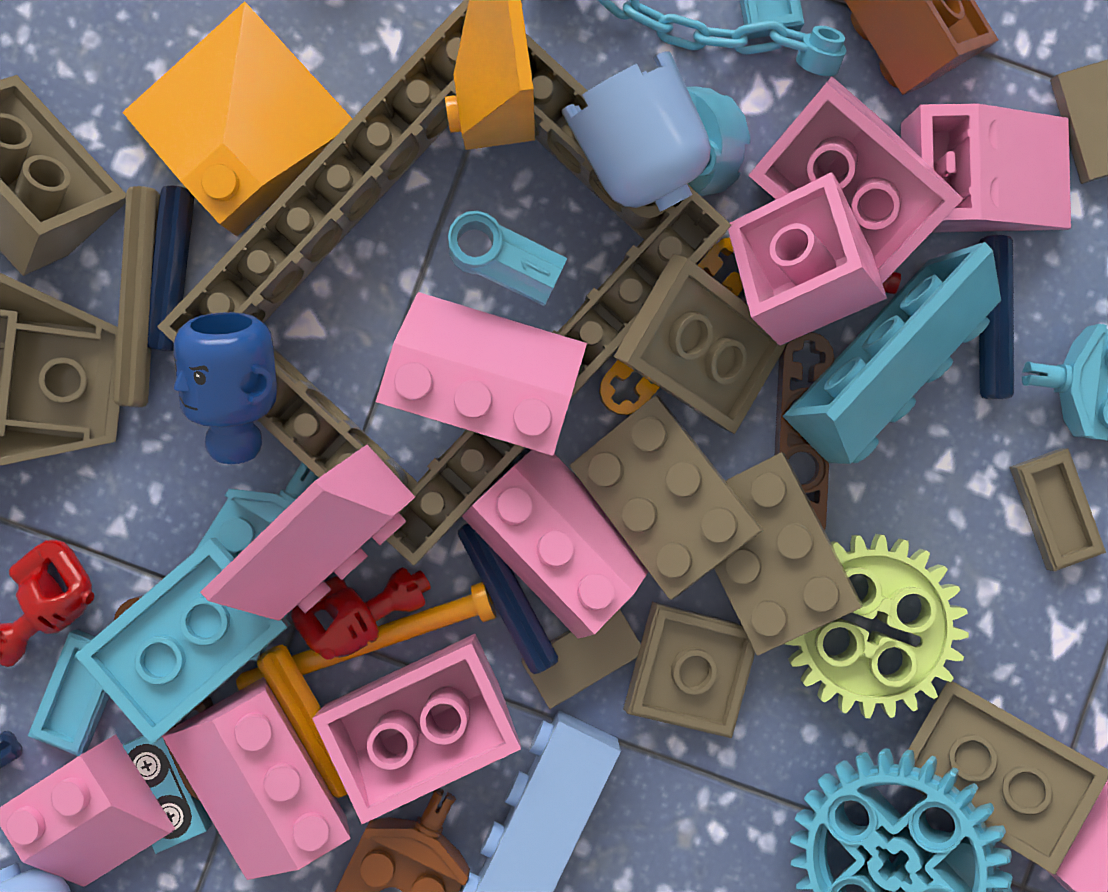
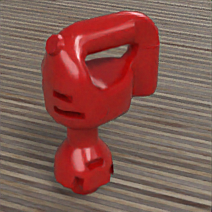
(42, 599)
(355, 619)

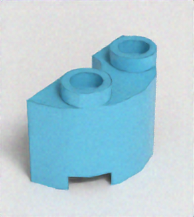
(727, 137)

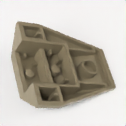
(53, 376)

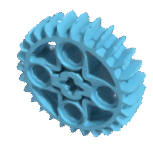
(888, 833)

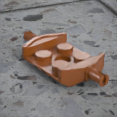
(407, 854)

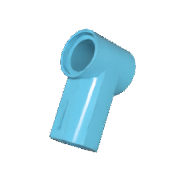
(511, 260)

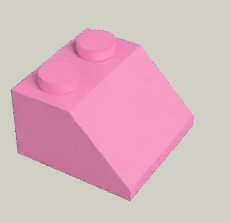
(804, 261)
(85, 816)

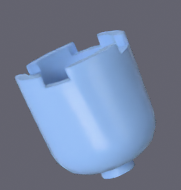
(642, 135)

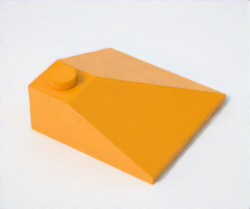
(492, 77)
(238, 119)

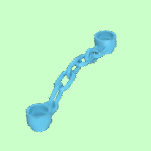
(818, 52)

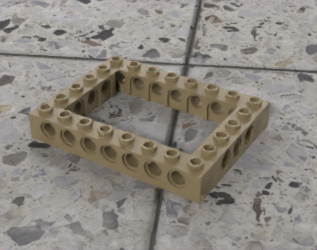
(339, 192)

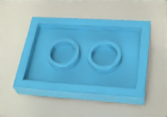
(175, 645)

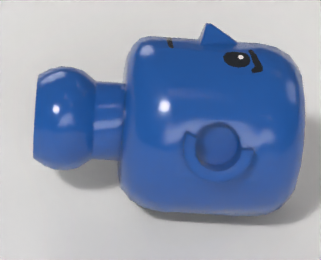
(226, 381)

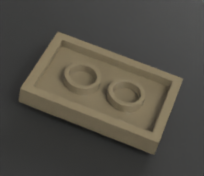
(700, 344)
(665, 497)
(789, 572)
(1030, 778)

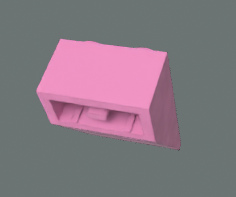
(1000, 161)

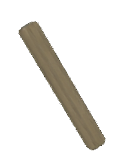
(132, 353)

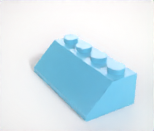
(898, 355)

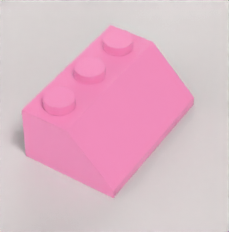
(482, 373)
(314, 539)
(558, 542)
(417, 728)
(258, 783)

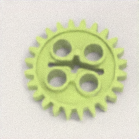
(855, 671)

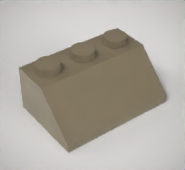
(48, 183)

